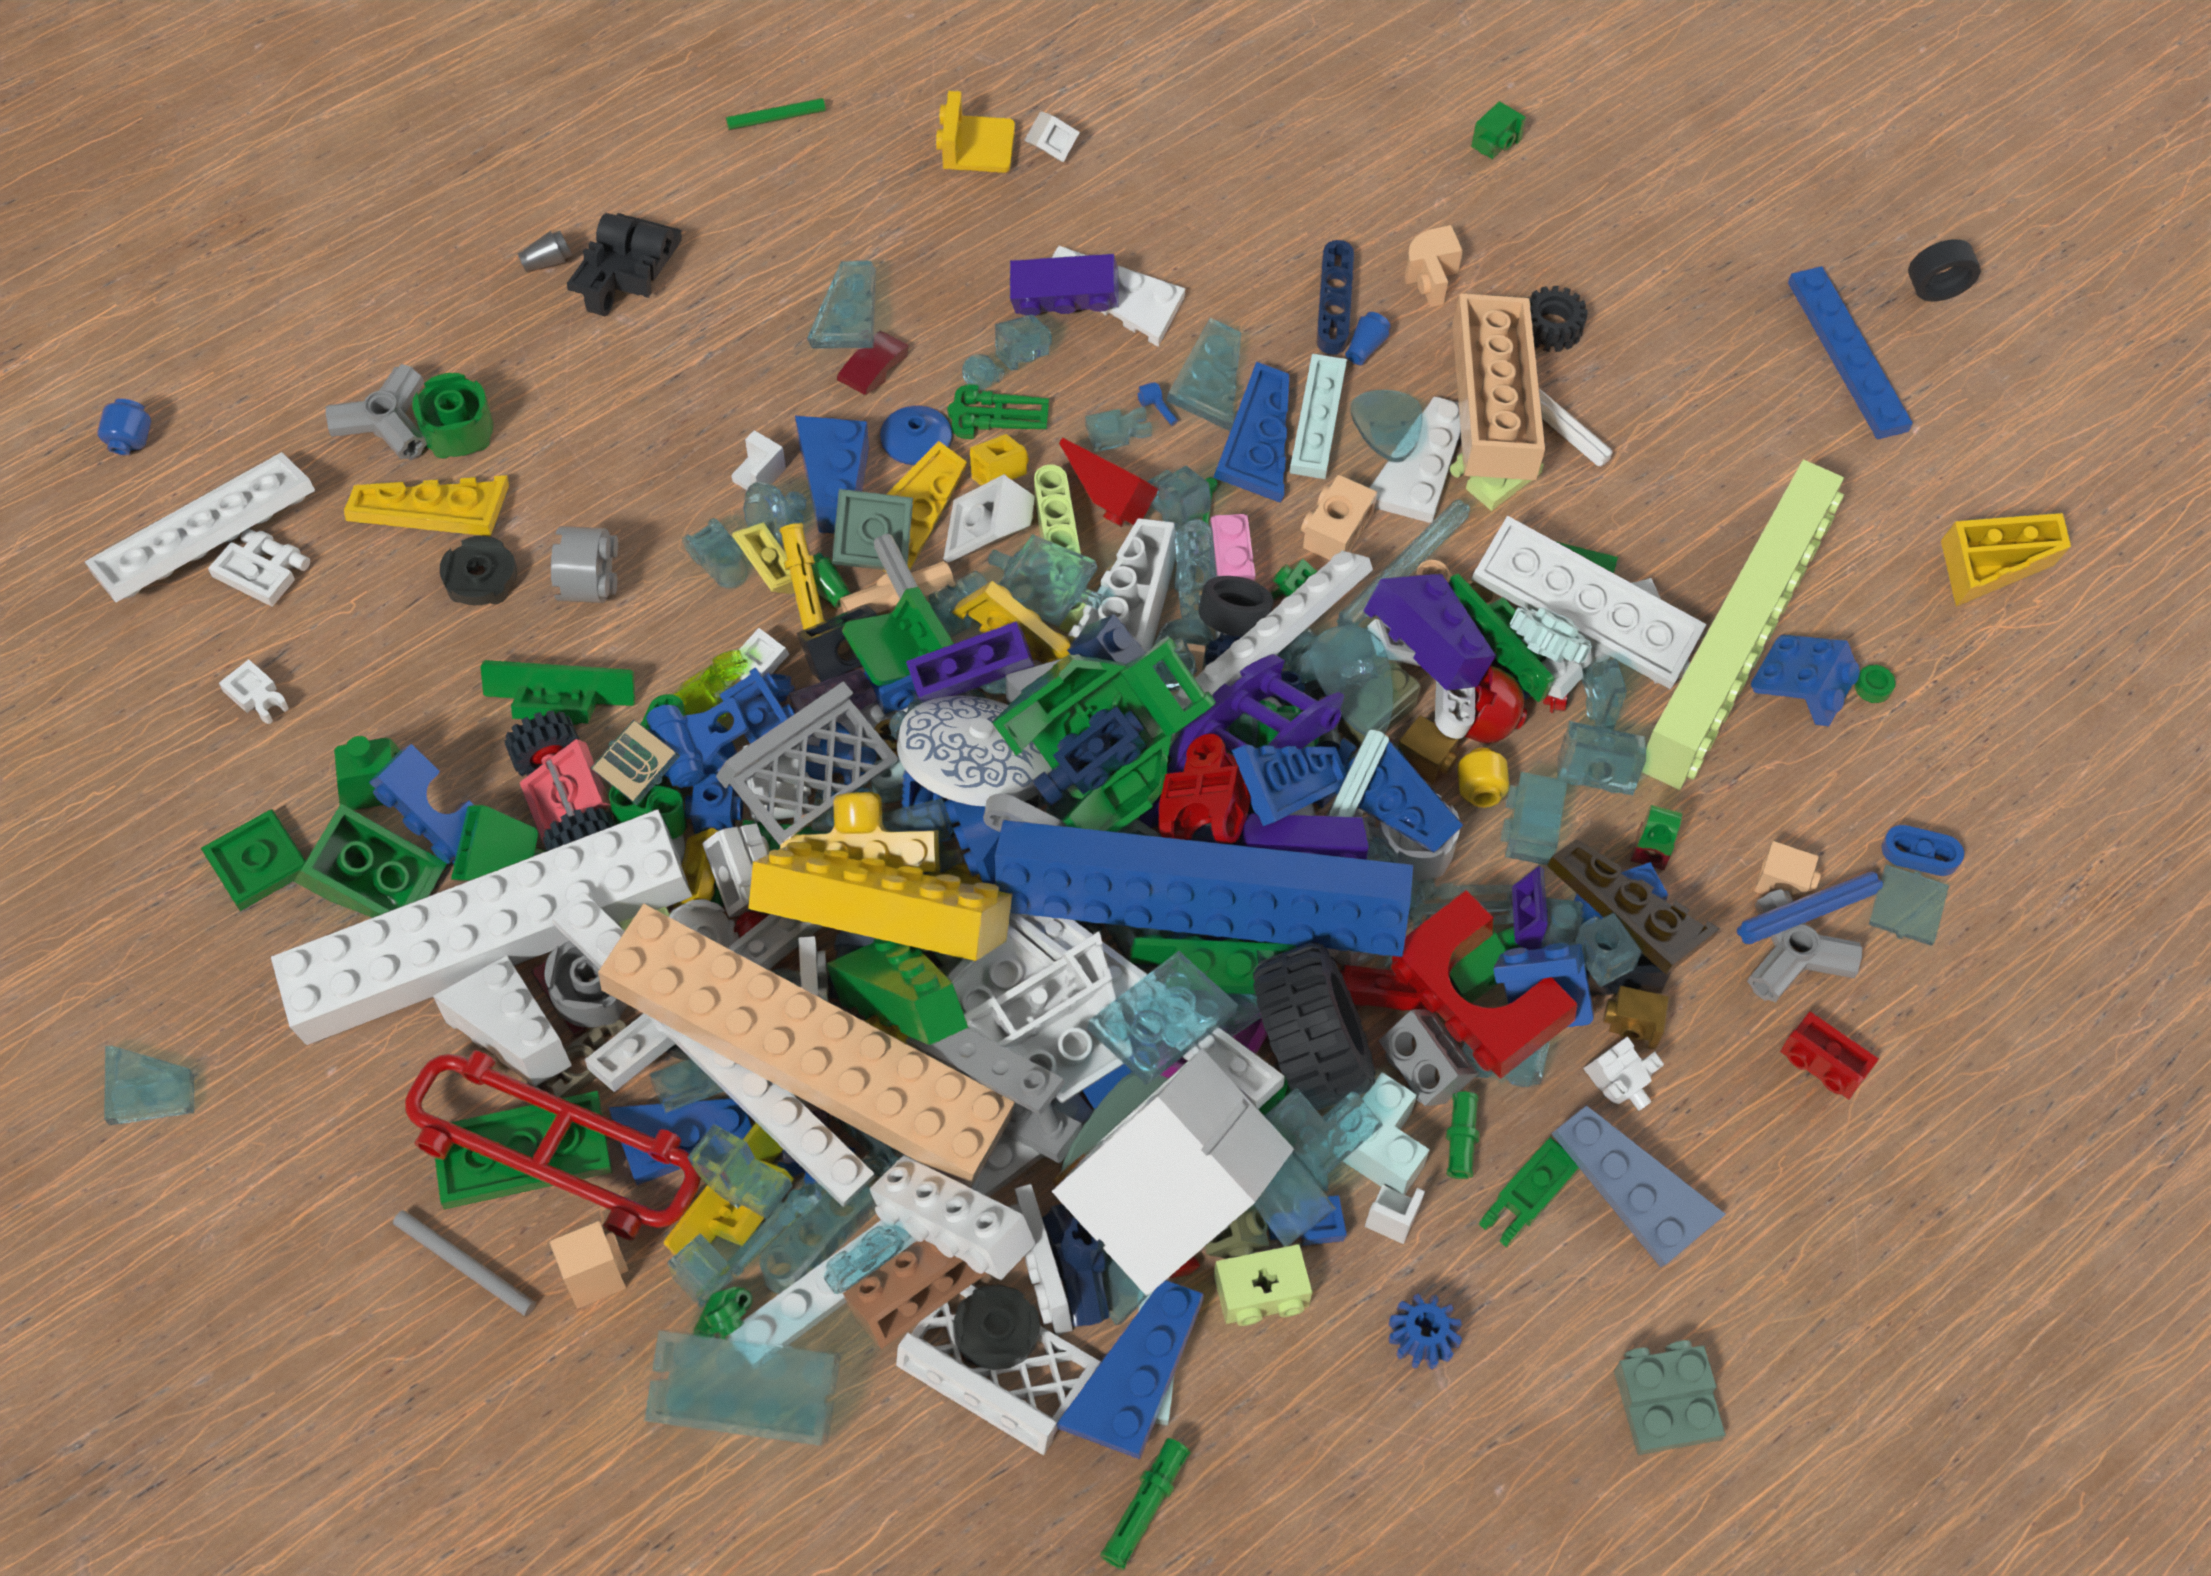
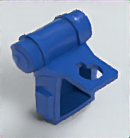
(697, 739)

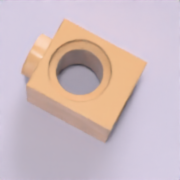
(1788, 870)

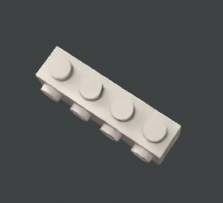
(952, 1217)

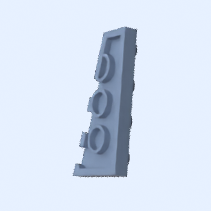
(1644, 1193)

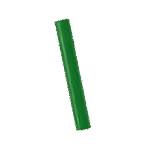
(775, 113)

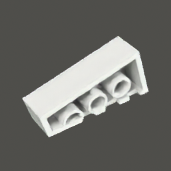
(1136, 582)

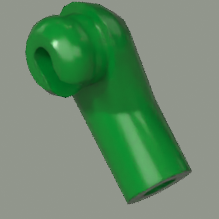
(740, 1294)

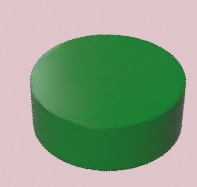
(1875, 684)

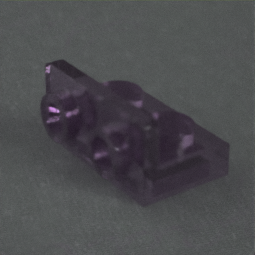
(862, 691)

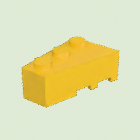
(2000, 551)

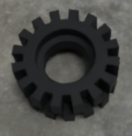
(1562, 305)

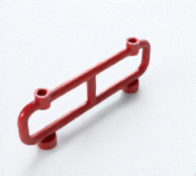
(625, 1215)

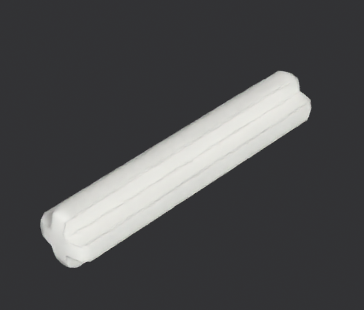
(1574, 431)

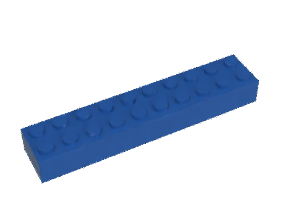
(1204, 887)

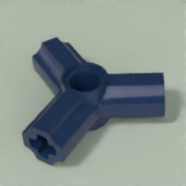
(1079, 1265)

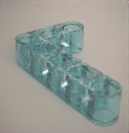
(822, 1221)

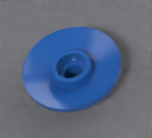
(911, 444)

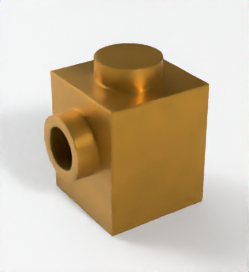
(1429, 749)

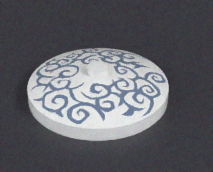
(960, 753)

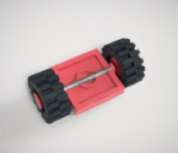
(559, 784)

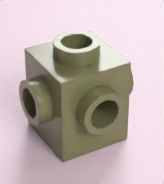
(1241, 1237)

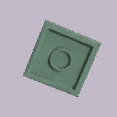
(862, 519)

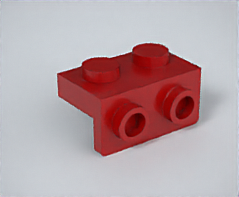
(1828, 1055)

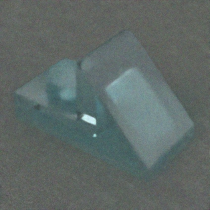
(682, 1085)

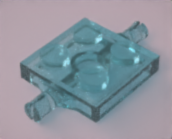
(1047, 578)

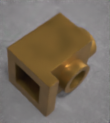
(1637, 1015)

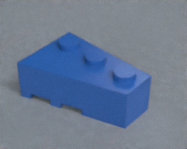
(833, 460)

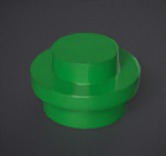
(725, 1318)

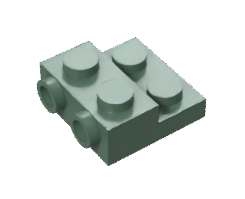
(1669, 1397)

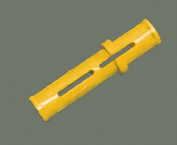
(801, 573)

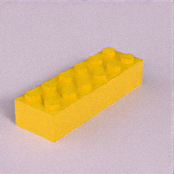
(881, 900)

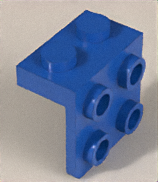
(1809, 670)
(1565, 963)

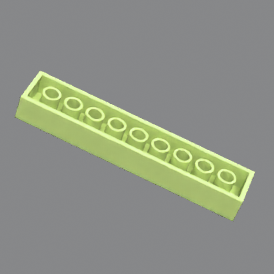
(1743, 626)

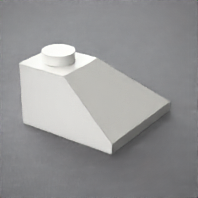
(987, 516)

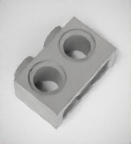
(1433, 1050)

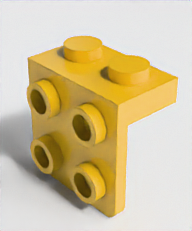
(973, 141)

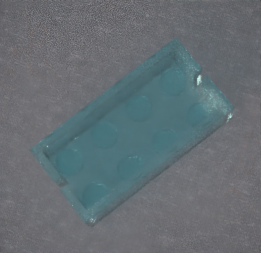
(743, 1387)

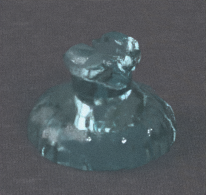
(768, 505)

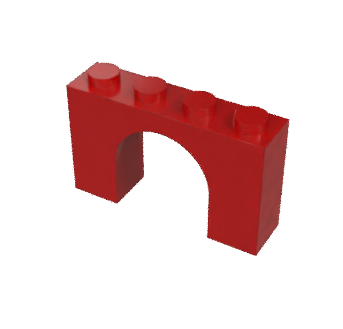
(1498, 1035)

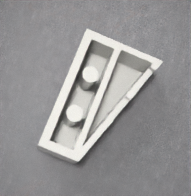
(506, 1020)

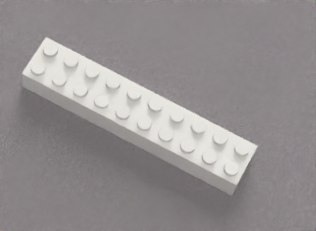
(467, 927)

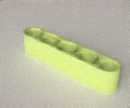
(1057, 521)

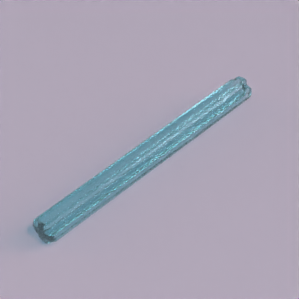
(1408, 559)

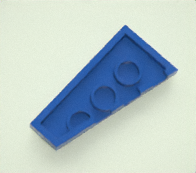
(1288, 777)

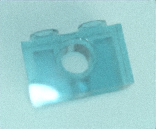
(1601, 758)

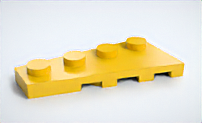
(930, 486)
(453, 508)
(996, 607)

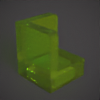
(701, 692)

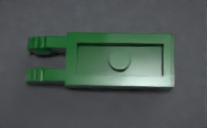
(1532, 1189)

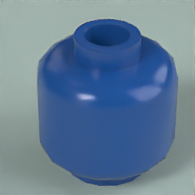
(124, 426)

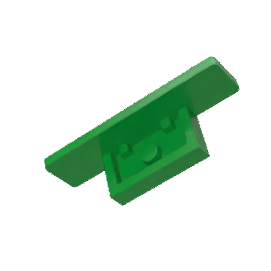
(1507, 645)
(557, 688)
(1225, 962)

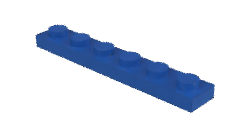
(1850, 353)

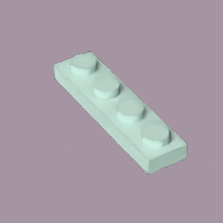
(1318, 416)

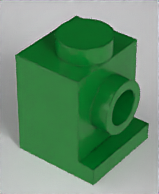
(1498, 130)

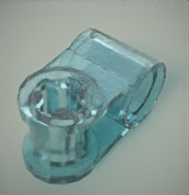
(717, 554)

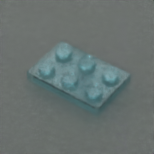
(1162, 1017)

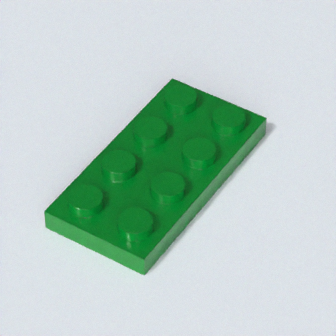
(473, 1178)

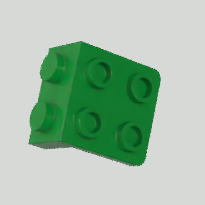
(892, 639)

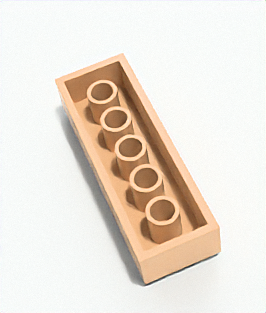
(1497, 387)

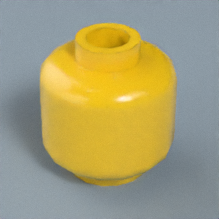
(1483, 777)

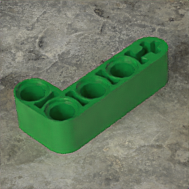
(659, 797)

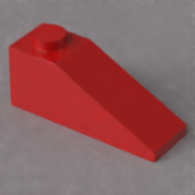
(1110, 486)

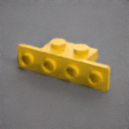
(715, 1216)

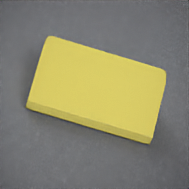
(765, 556)

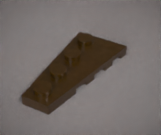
(1658, 928)

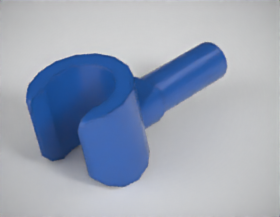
(1152, 394)

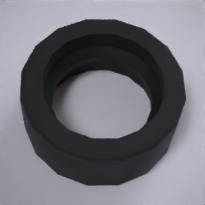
(1939, 257)
(1234, 604)

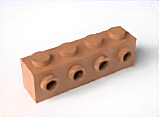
(907, 1290)

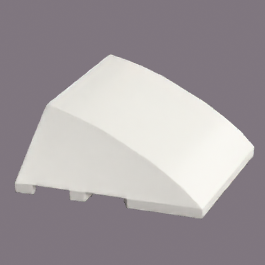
(1050, 1017)

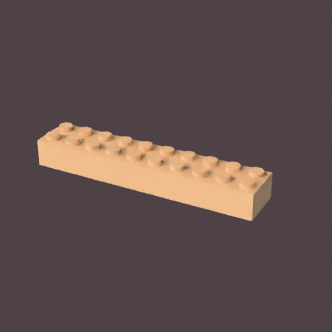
(806, 1045)

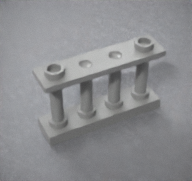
(1017, 1079)

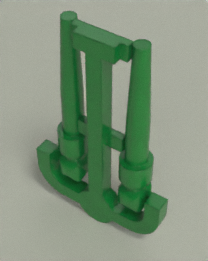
(992, 417)

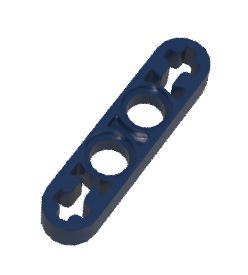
(1335, 296)

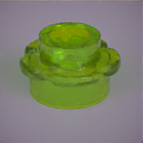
(729, 665)

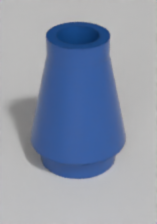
(1369, 335)

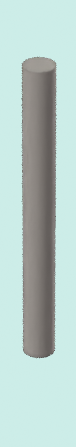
(464, 1263)

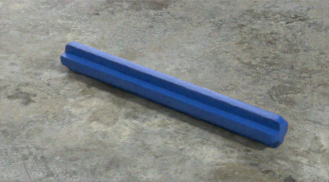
(1809, 908)

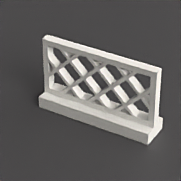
(986, 1397)

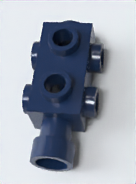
(1096, 750)

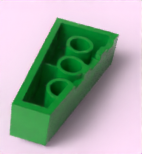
(899, 989)

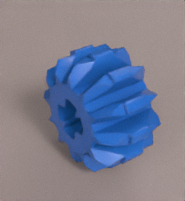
(1441, 1331)

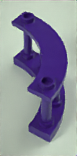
(1257, 682)

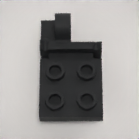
(623, 258)

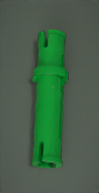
(1154, 1487)

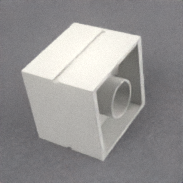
(1174, 1172)

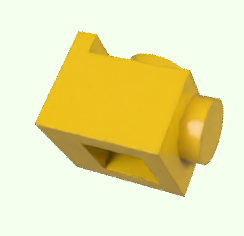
(997, 458)

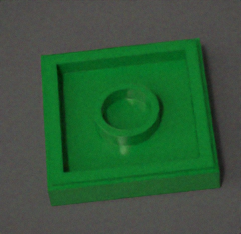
(255, 859)

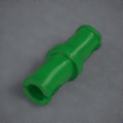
(1462, 1135)

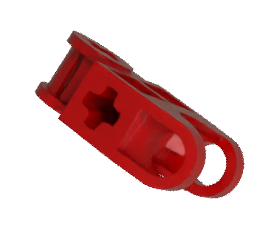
(1205, 793)

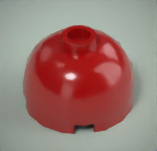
(1497, 707)

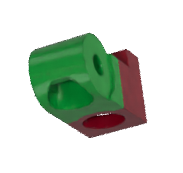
(1658, 835)

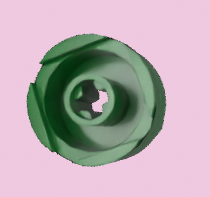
(453, 415)

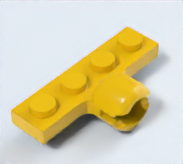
(862, 835)

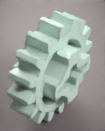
(1550, 634)

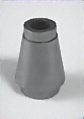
(545, 252)

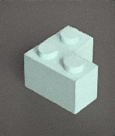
(1389, 1154)

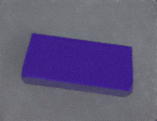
(1530, 909)

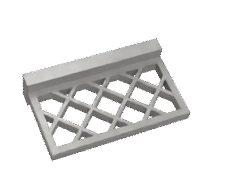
(781, 743)

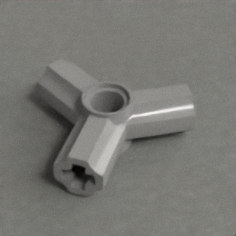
(383, 414)
(1785, 964)

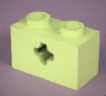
(1278, 1270)

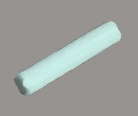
(1359, 774)

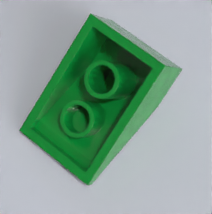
(367, 866)

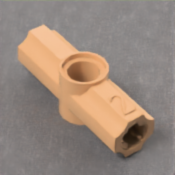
(884, 597)

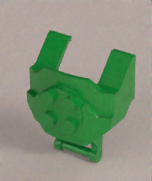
(1080, 687)

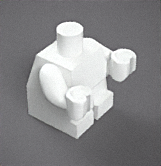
(1624, 1074)

